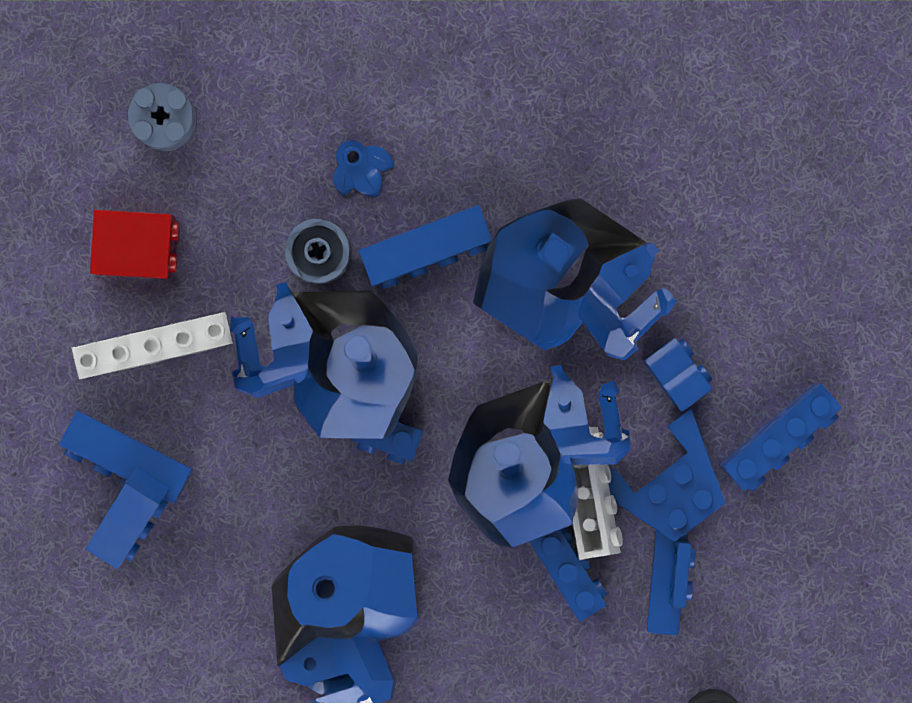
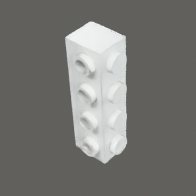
(594, 516)

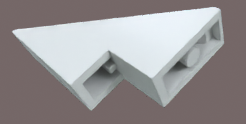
(152, 345)

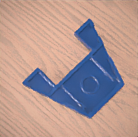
(680, 494)

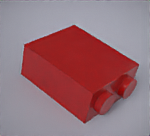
(134, 244)

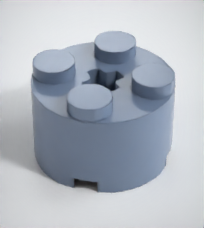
(150, 103)
(301, 244)

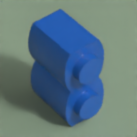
(678, 373)

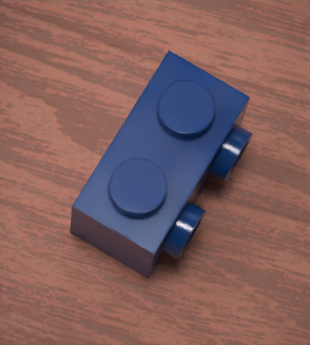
(399, 444)

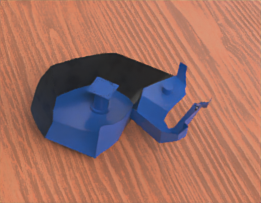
(535, 254)
(527, 481)
(339, 604)

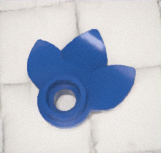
(362, 173)

